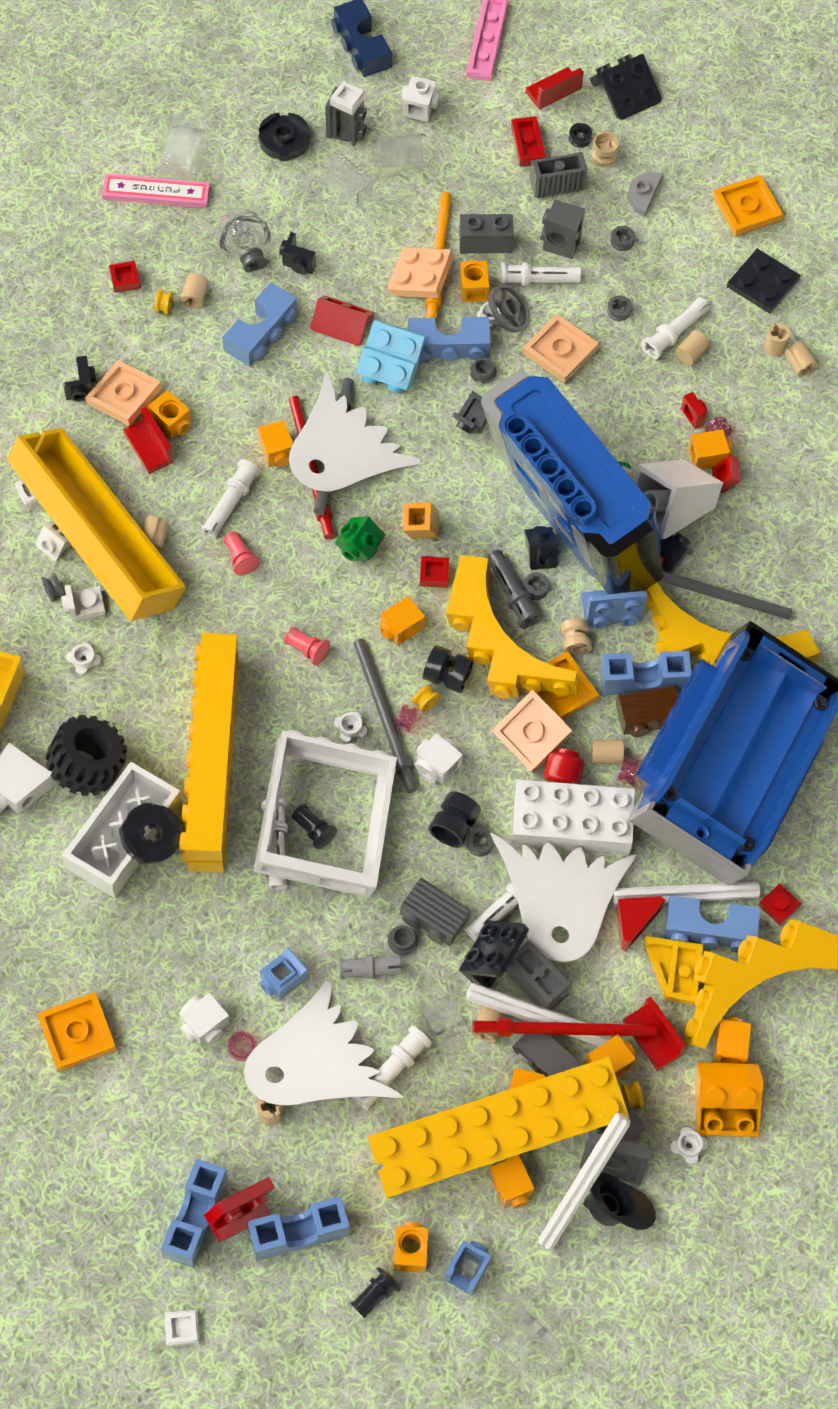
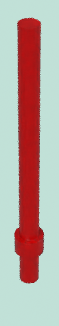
(299, 421)
(505, 1027)

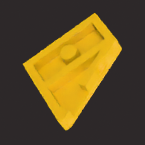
(674, 968)

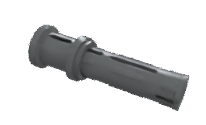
(518, 599)

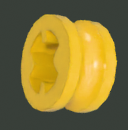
(163, 301)
(426, 698)
(632, 1095)

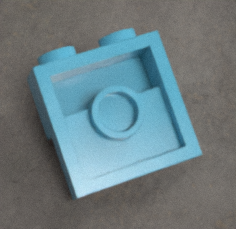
(391, 356)

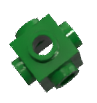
(360, 539)

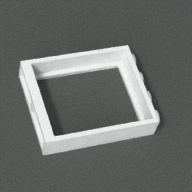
(344, 756)

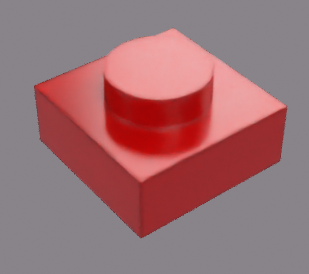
(124, 276)
(694, 410)
(727, 472)
(434, 571)
(779, 904)

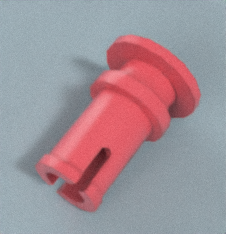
(242, 558)
(310, 646)

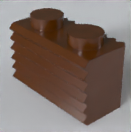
(645, 709)

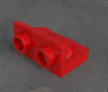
(232, 1213)

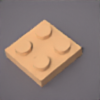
(420, 272)
(560, 348)
(123, 392)
(533, 731)

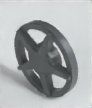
(508, 308)

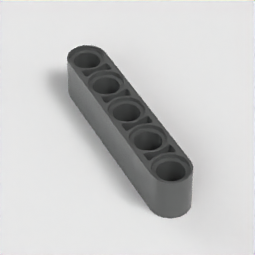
(549, 1058)

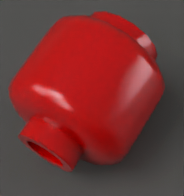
(564, 767)

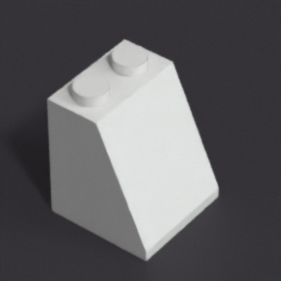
(677, 493)

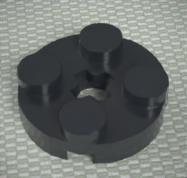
(284, 148)
(144, 849)

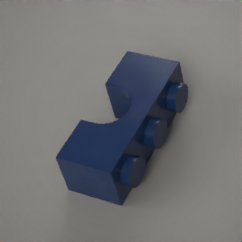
(368, 53)

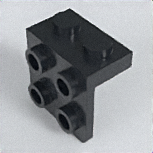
(628, 85)
(493, 951)

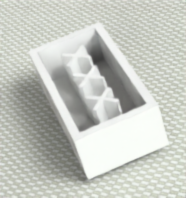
(572, 817)
(97, 848)

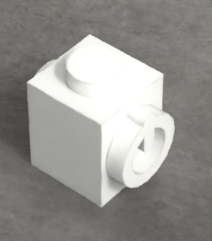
(438, 759)
(203, 1019)

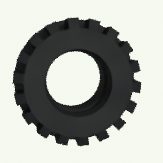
(77, 771)

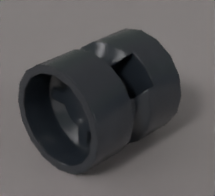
(438, 665)
(453, 823)

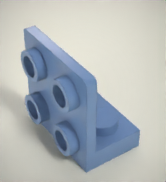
(606, 609)

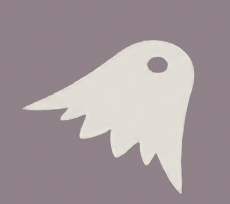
(342, 445)
(561, 895)
(313, 1059)

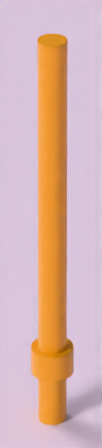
(434, 304)

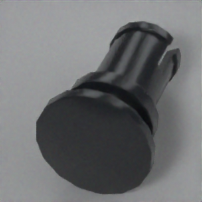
(317, 829)
(375, 1292)

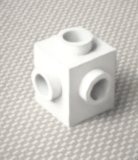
(419, 98)

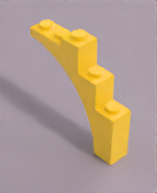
(684, 633)
(487, 642)
(728, 980)

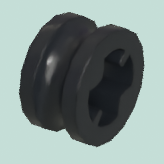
(582, 128)

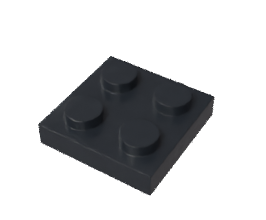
(763, 281)

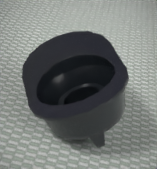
(617, 1203)

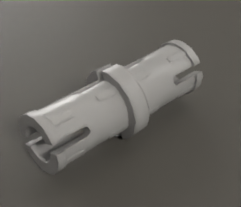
(369, 966)

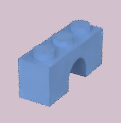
(250, 341)
(469, 342)
(623, 675)
(687, 925)
(317, 1225)
(190, 1227)

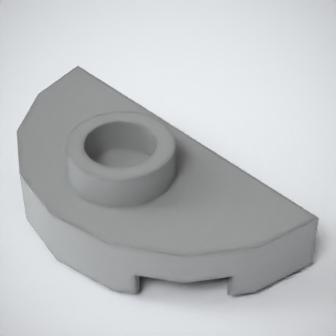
(643, 190)

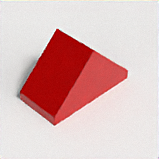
(635, 916)

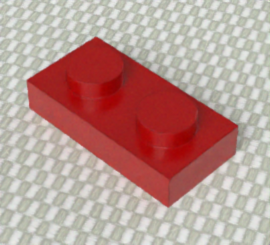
(527, 140)

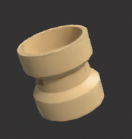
(605, 149)
(575, 635)

